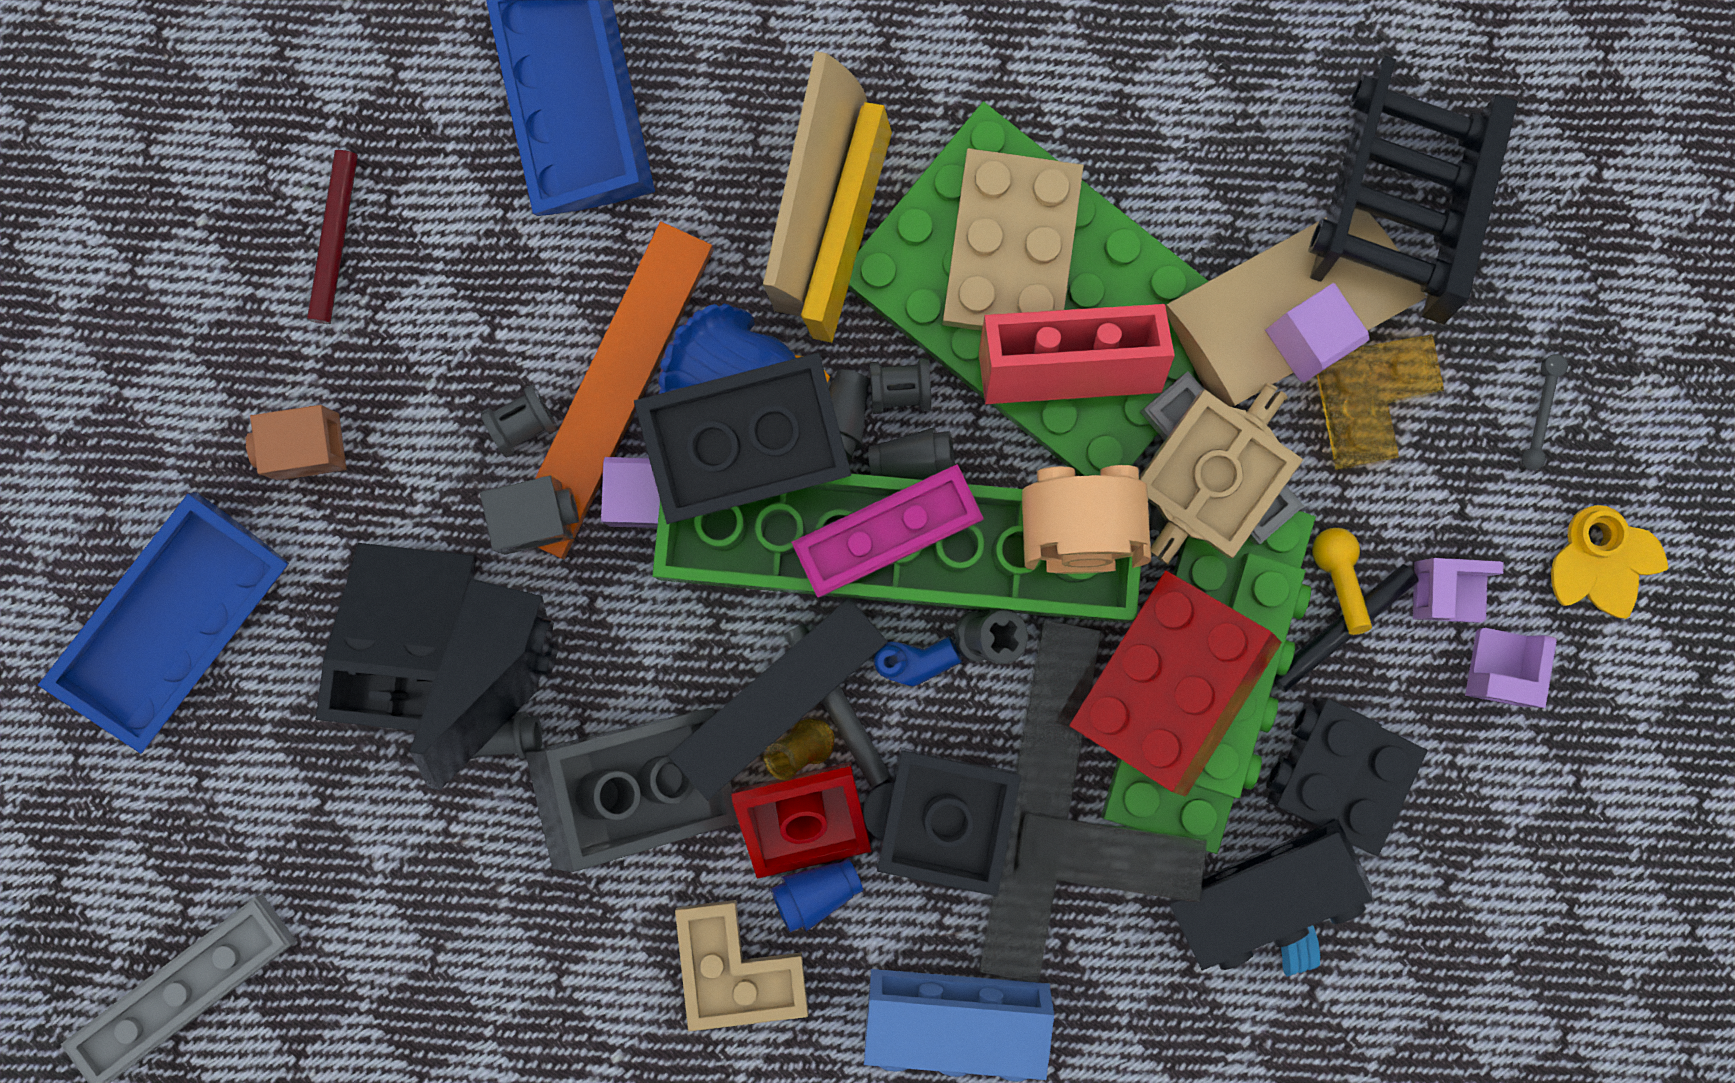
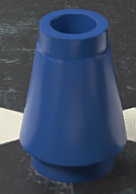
(815, 893)

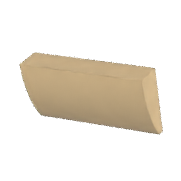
(812, 180)
(1228, 316)

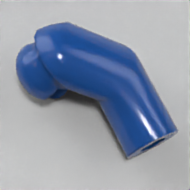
(916, 665)

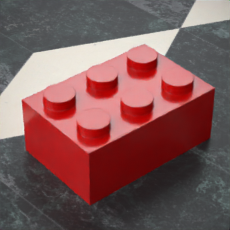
(1175, 683)

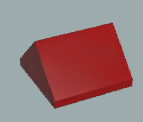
(802, 820)

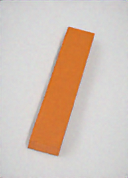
(624, 366)

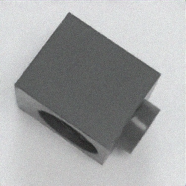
(529, 514)

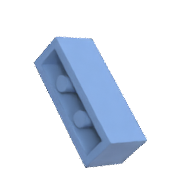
(958, 1025)

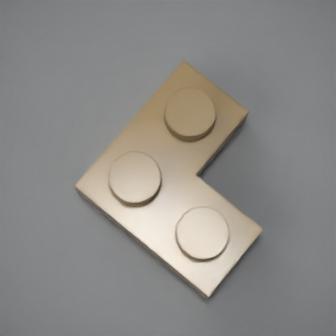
(722, 985)

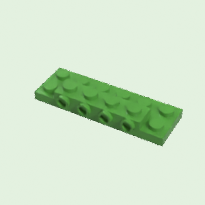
(1268, 589)

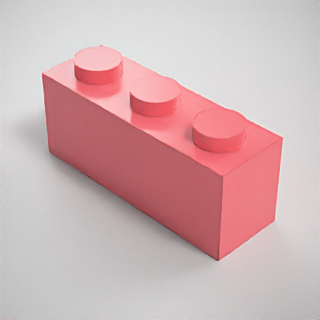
(1075, 353)

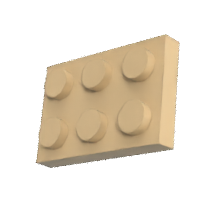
(1011, 237)

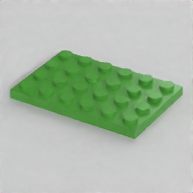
(1112, 264)

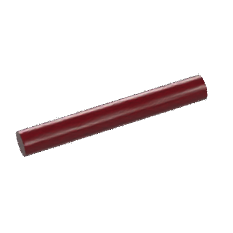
(332, 237)

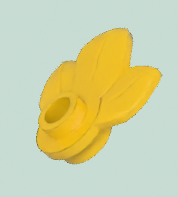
(1607, 570)

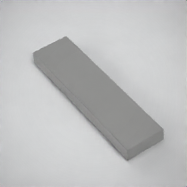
(179, 992)

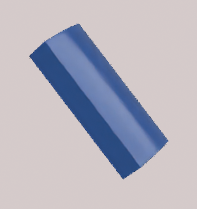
(570, 103)
(164, 622)

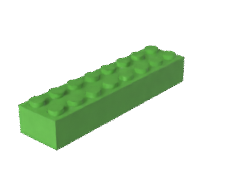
(969, 570)

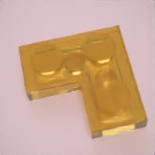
(1358, 394)

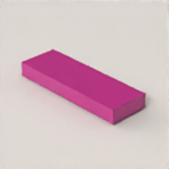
(887, 531)

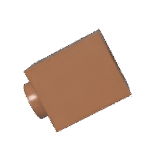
(296, 443)

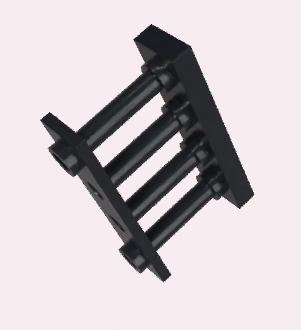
(1470, 182)

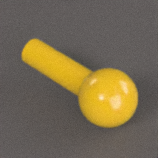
(1337, 553)

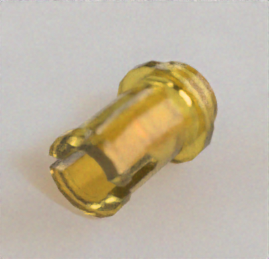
(808, 743)

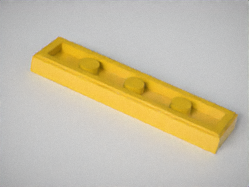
(847, 222)

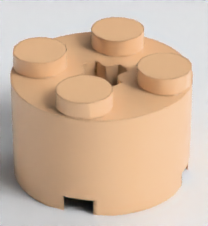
(1086, 520)

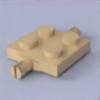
(1218, 473)

